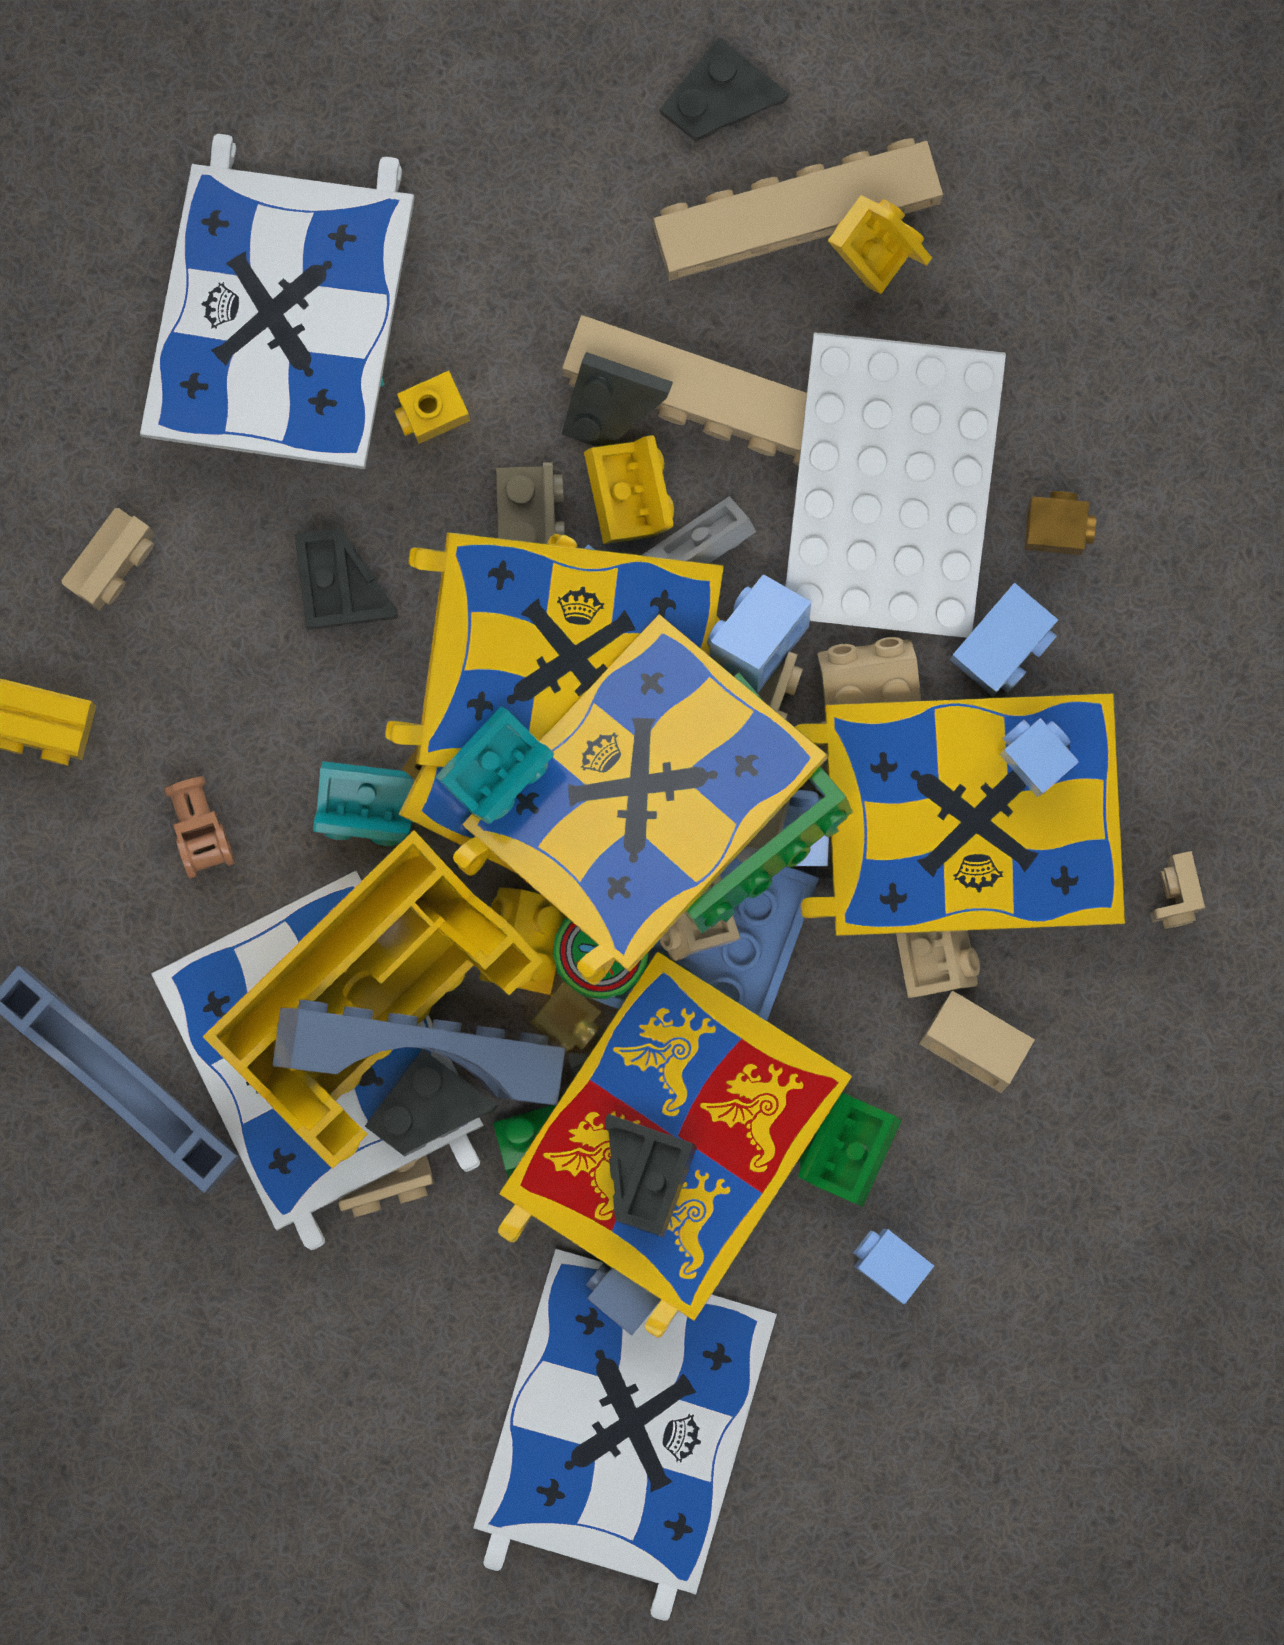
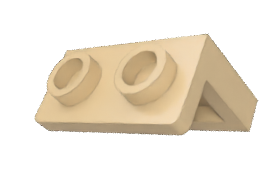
(108, 558)
(870, 673)

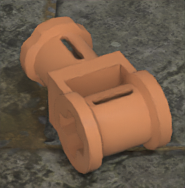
(198, 831)

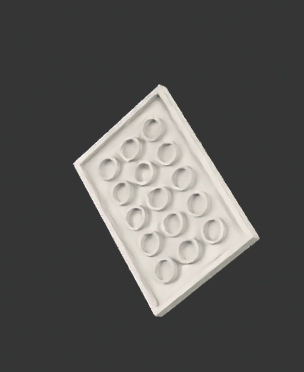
(894, 483)

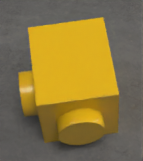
(431, 408)

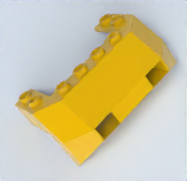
(383, 949)

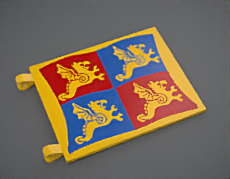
(701, 1073)

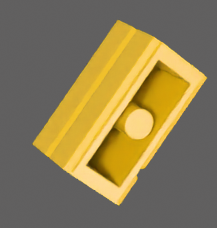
(44, 722)

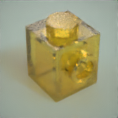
(567, 1018)

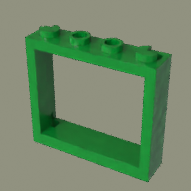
(784, 850)

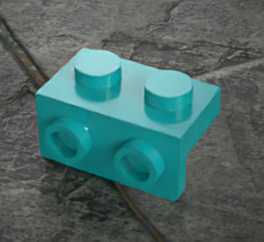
(495, 766)
(362, 803)

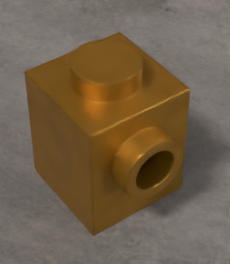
(1059, 524)

